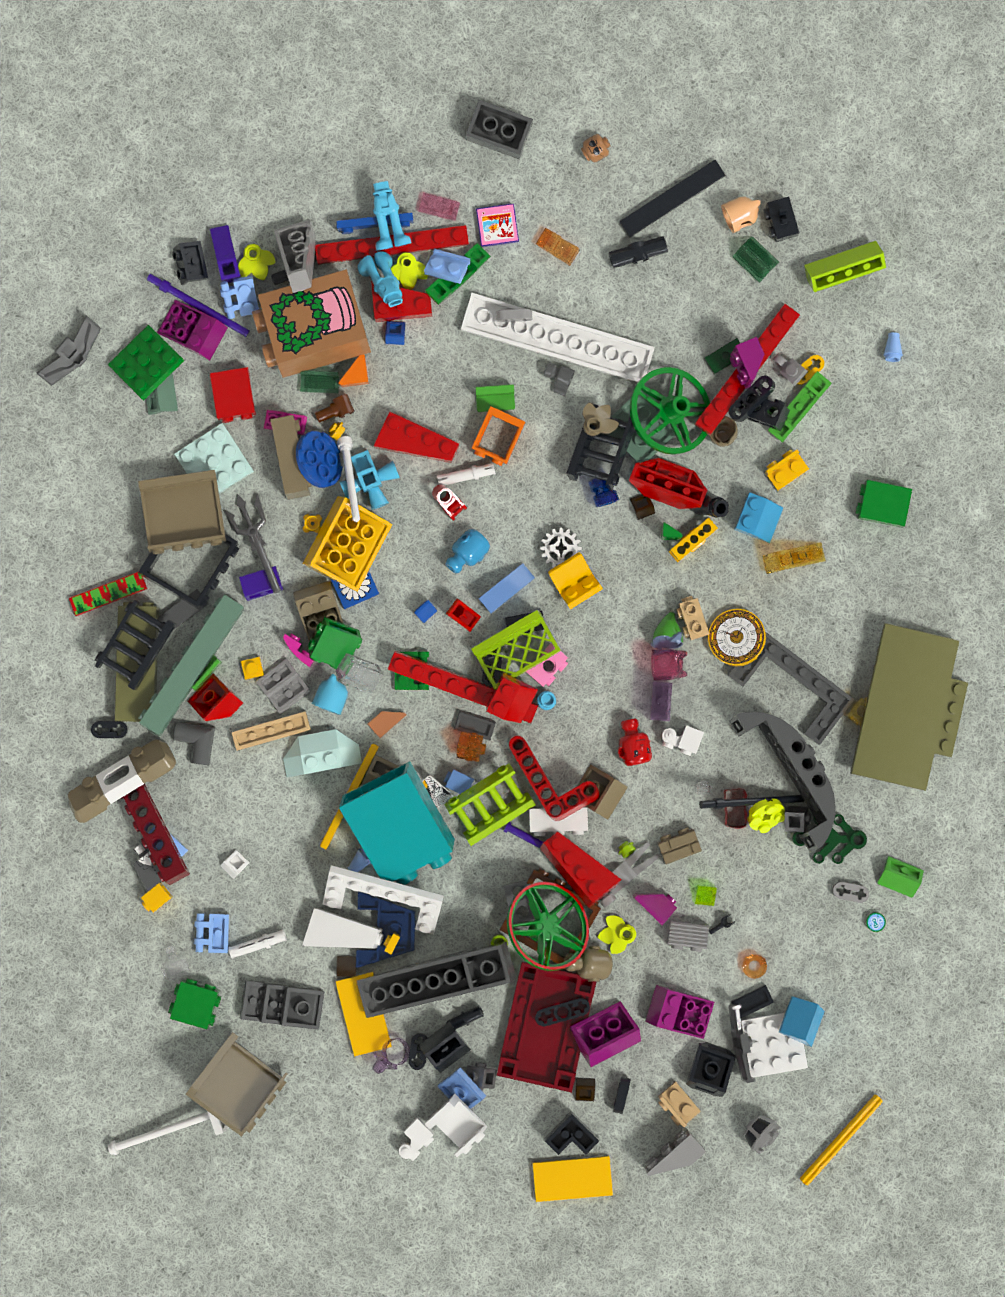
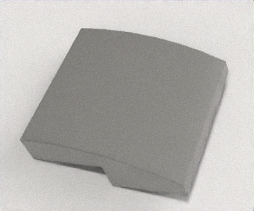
(283, 686)

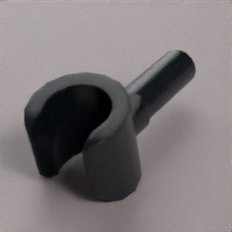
(723, 923)

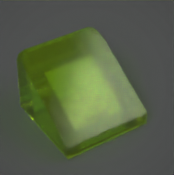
(705, 895)

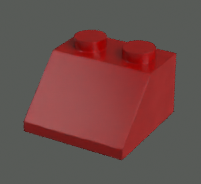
(511, 699)

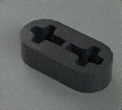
(496, 673)
(109, 724)
(413, 1050)
(621, 1095)

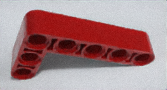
(545, 785)

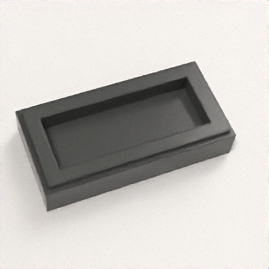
(473, 724)

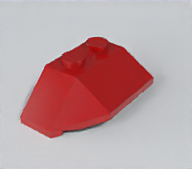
(668, 483)

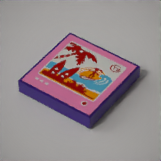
(497, 225)

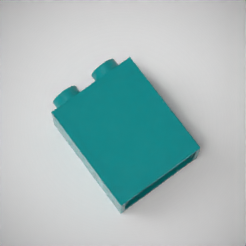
(398, 825)

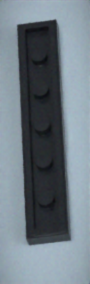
(672, 198)

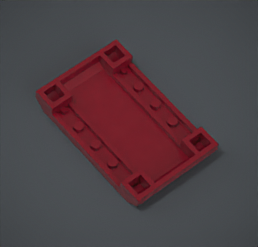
(540, 1053)

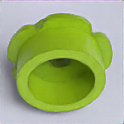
(626, 849)

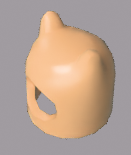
(740, 213)

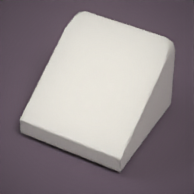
(234, 864)

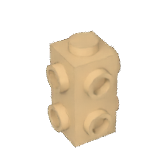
(693, 618)

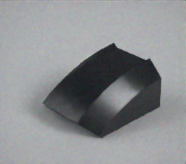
(711, 1069)

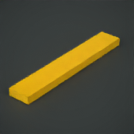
(355, 784)

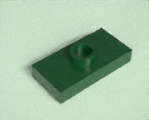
(721, 358)

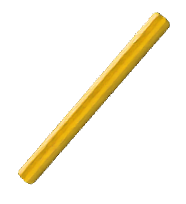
(841, 1139)

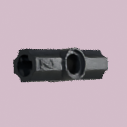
(638, 251)

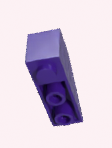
(225, 253)

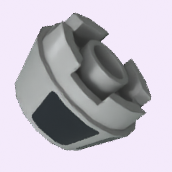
(761, 1133)

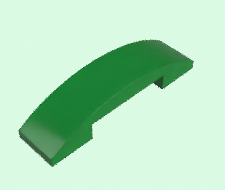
(442, 289)

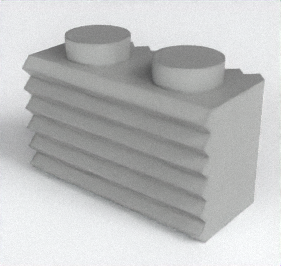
(688, 935)

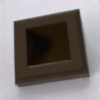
(642, 506)
(346, 966)
(585, 1089)

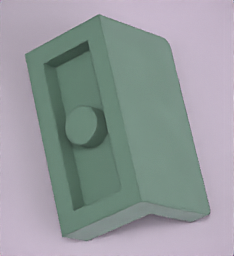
(163, 398)

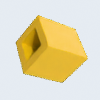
(156, 898)

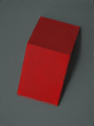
(463, 615)

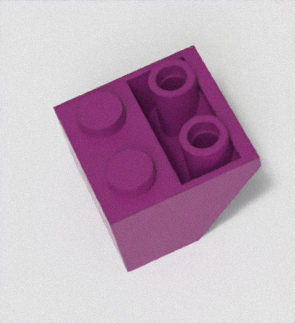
(747, 360)

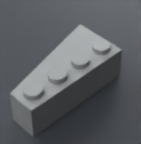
(297, 252)

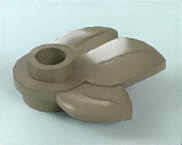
(599, 418)

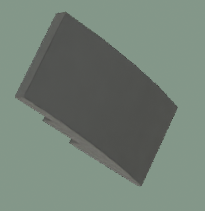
(282, 1005)

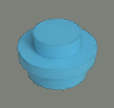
(546, 700)

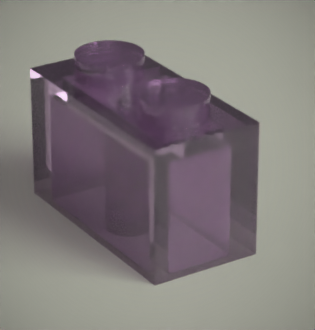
(660, 701)

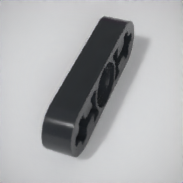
(751, 390)
(550, 1020)

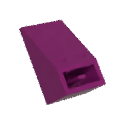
(192, 329)
(679, 1012)

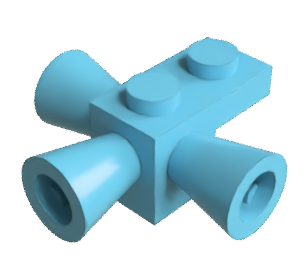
(370, 479)

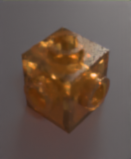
(470, 746)

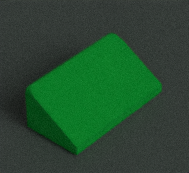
(669, 533)

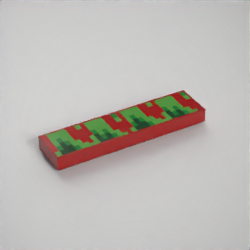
(108, 593)

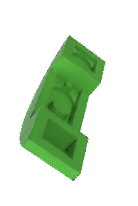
(802, 404)

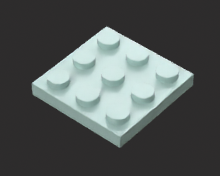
(215, 452)

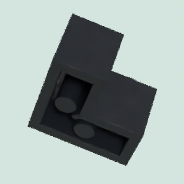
(571, 1130)

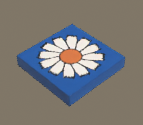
(350, 597)

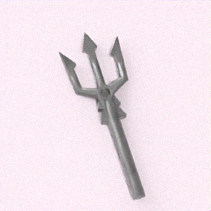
(255, 537)

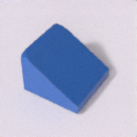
(395, 333)
(425, 611)

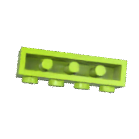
(845, 266)

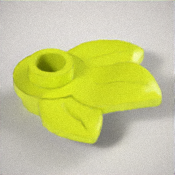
(256, 265)
(408, 274)
(614, 934)

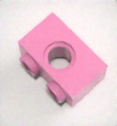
(544, 677)

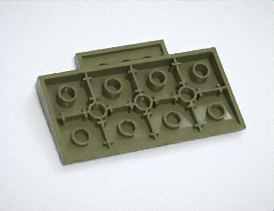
(909, 708)

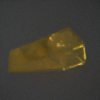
(793, 558)

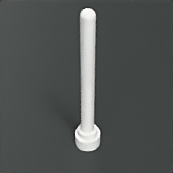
(345, 444)

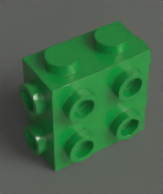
(333, 642)
(195, 1003)

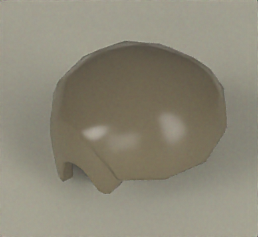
(725, 438)

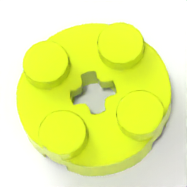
(774, 814)

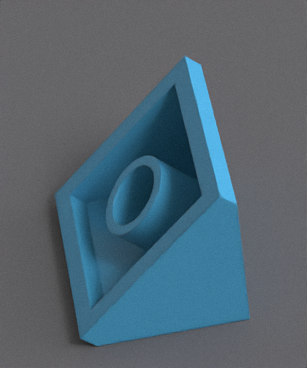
(801, 1020)

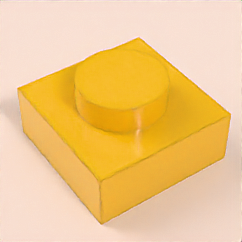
(252, 668)
(391, 942)

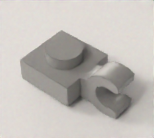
(791, 370)

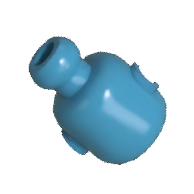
(468, 550)

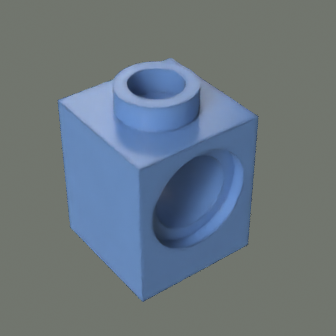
(458, 781)

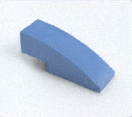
(506, 588)

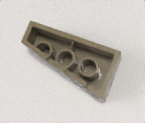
(286, 440)

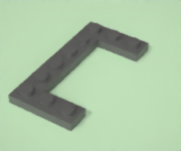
(836, 699)

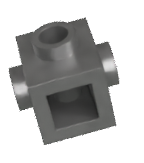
(482, 1075)

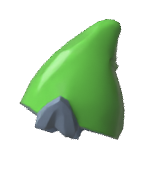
(667, 633)

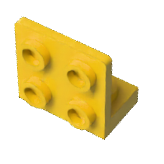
(574, 580)

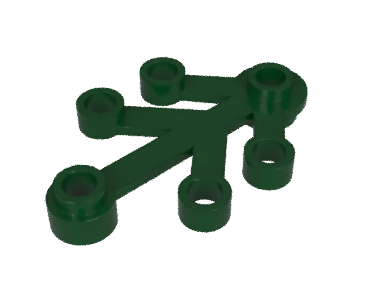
(834, 839)

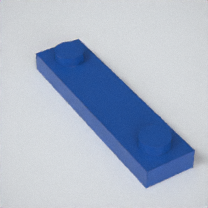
(348, 226)

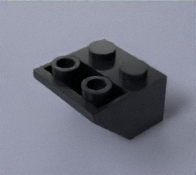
(444, 1047)

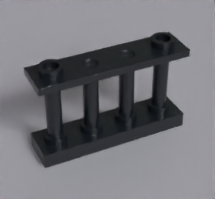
(583, 451)
(154, 645)

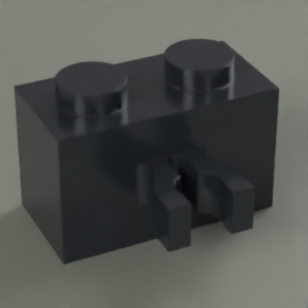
(781, 219)

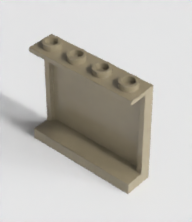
(182, 511)
(236, 1086)

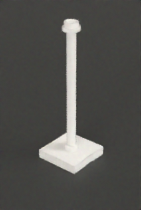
(218, 1126)

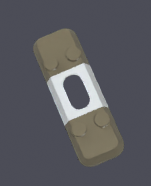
(144, 766)

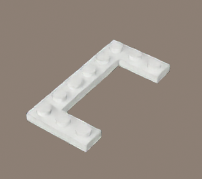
(341, 878)

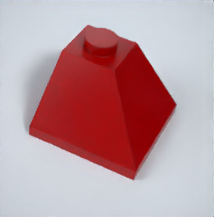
(214, 700)

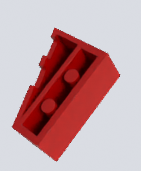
(414, 305)

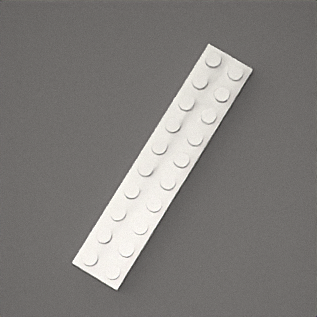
(559, 339)

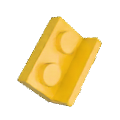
(786, 470)

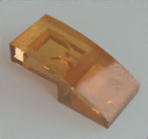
(557, 246)

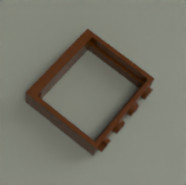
(543, 876)

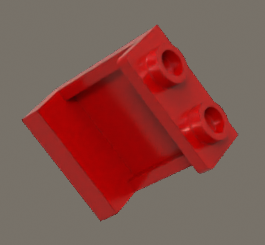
(233, 394)

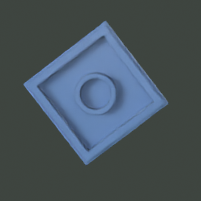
(462, 1085)

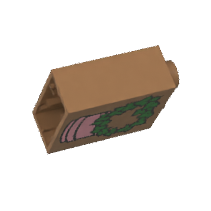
(311, 325)

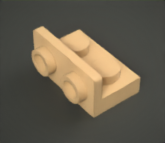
(678, 1104)

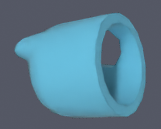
(331, 695)

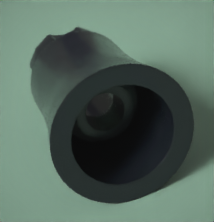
(712, 506)

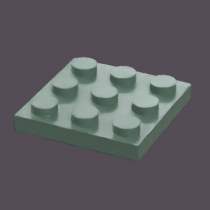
(646, 412)

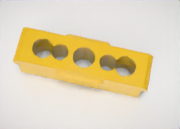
(693, 546)

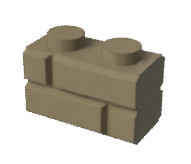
(679, 846)

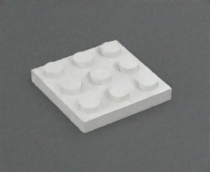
(770, 1049)

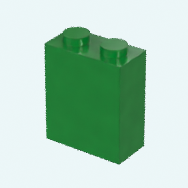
(884, 503)

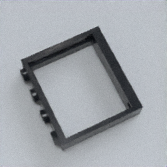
(211, 585)

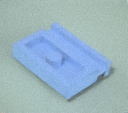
(447, 266)

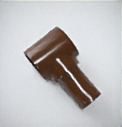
(339, 407)

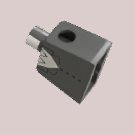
(146, 869)

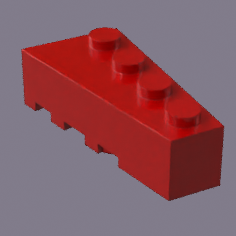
(409, 438)
(579, 869)

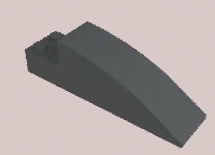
(437, 979)

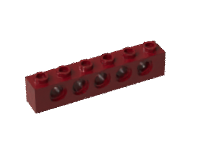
(177, 869)

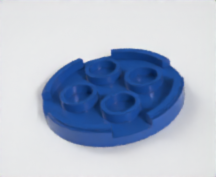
(319, 459)

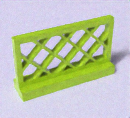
(512, 633)

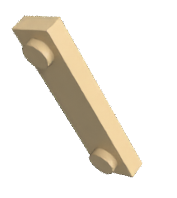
(271, 731)

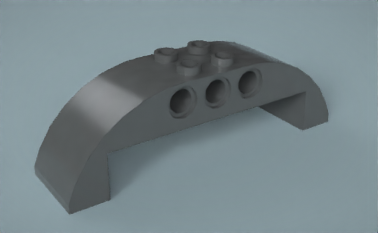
(818, 797)

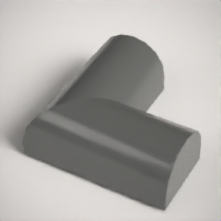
(200, 737)

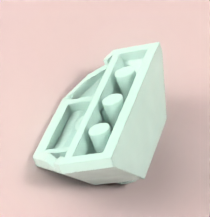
(321, 753)

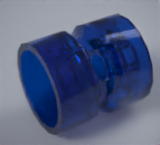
(602, 494)

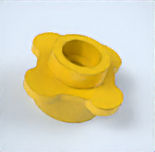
(336, 430)
(308, 519)

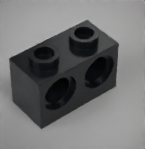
(764, 414)

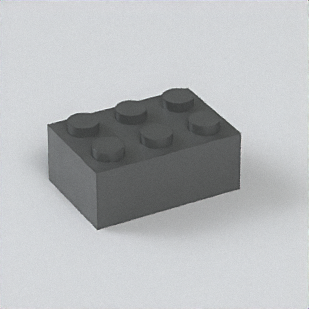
(499, 129)

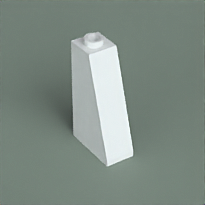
(334, 930)

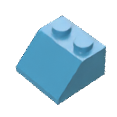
(758, 517)

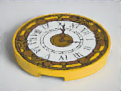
(737, 637)

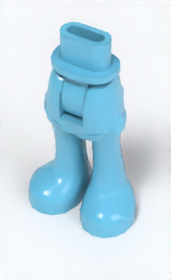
(386, 205)
(386, 287)

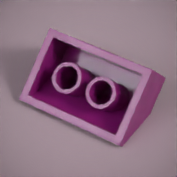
(606, 1034)

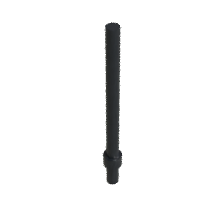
(720, 803)

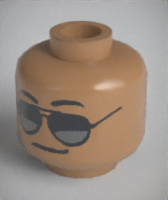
(596, 148)

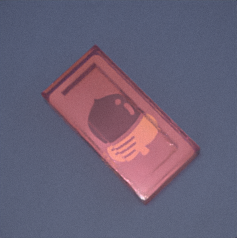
(439, 207)

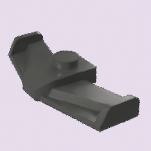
(71, 352)
(741, 1043)

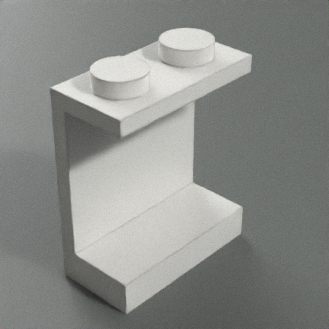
(458, 1124)

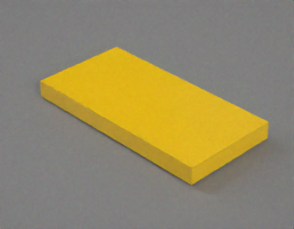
(364, 1033)
(572, 1178)

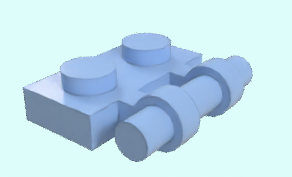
(245, 293)
(218, 933)

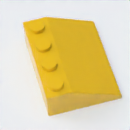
(346, 547)

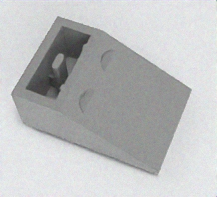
(679, 1154)

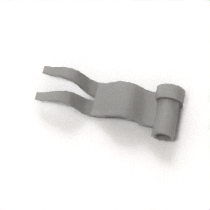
(627, 873)

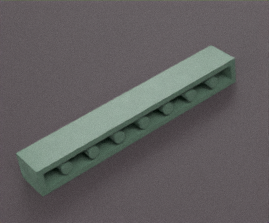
(191, 666)

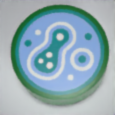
(875, 922)

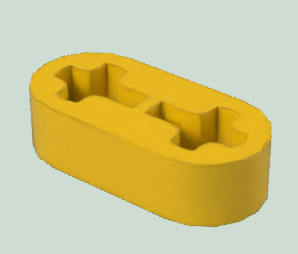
(808, 363)

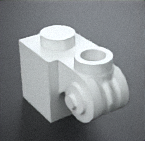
(687, 741)
(419, 1136)

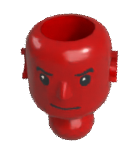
(635, 745)

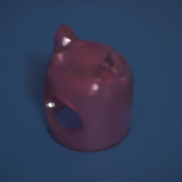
(667, 664)

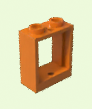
(506, 418)

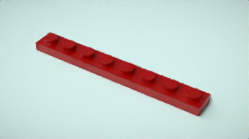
(420, 241)
(732, 388)
(447, 681)

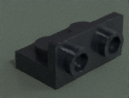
(190, 262)

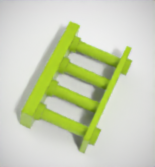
(493, 821)

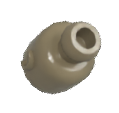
(593, 964)

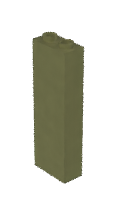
(130, 702)

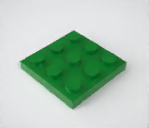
(146, 362)

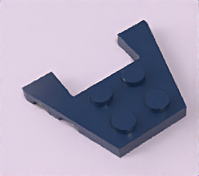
(391, 919)

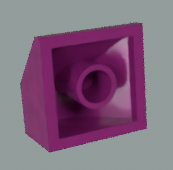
(657, 904)

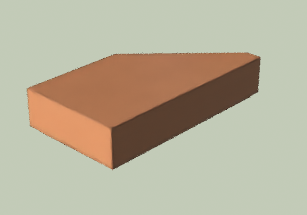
(385, 721)

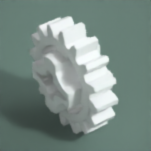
(552, 548)

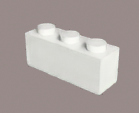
(541, 822)

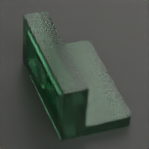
(755, 259)
(319, 382)

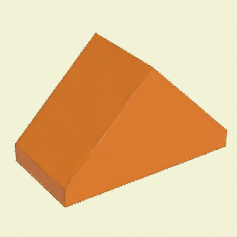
(356, 374)

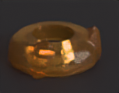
(758, 973)

